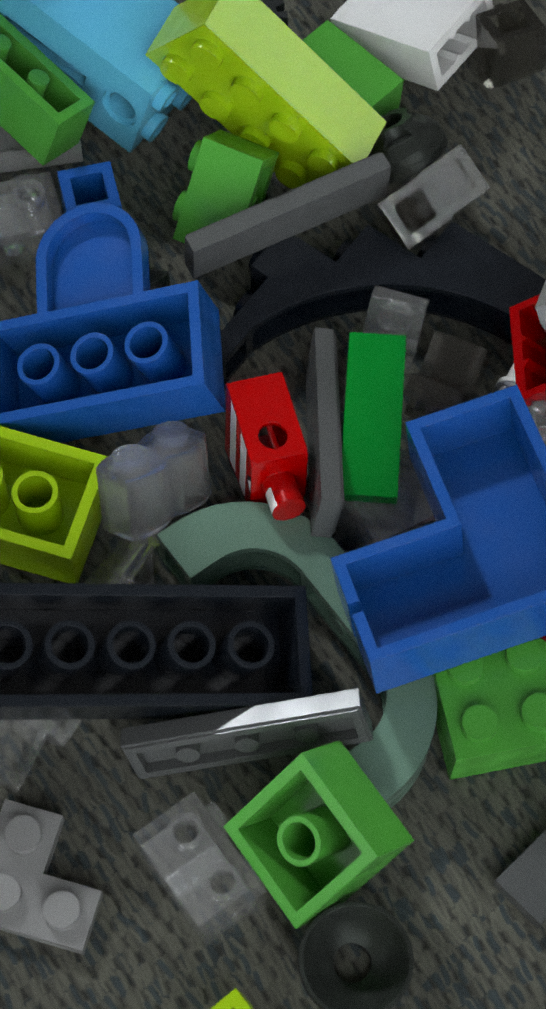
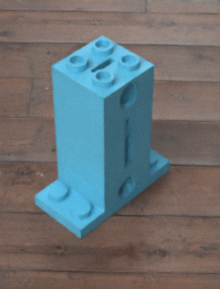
(104, 53)

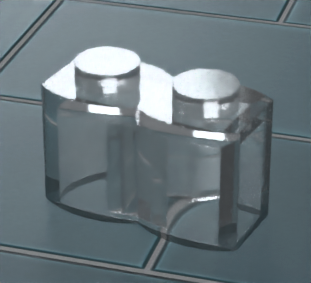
(153, 480)

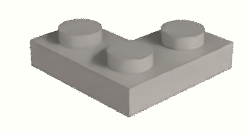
(31, 900)

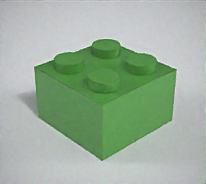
(493, 711)
(317, 832)

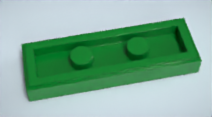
(373, 417)

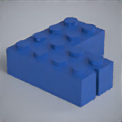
(477, 571)

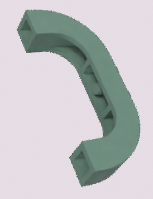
(247, 537)

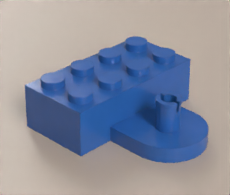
(102, 342)

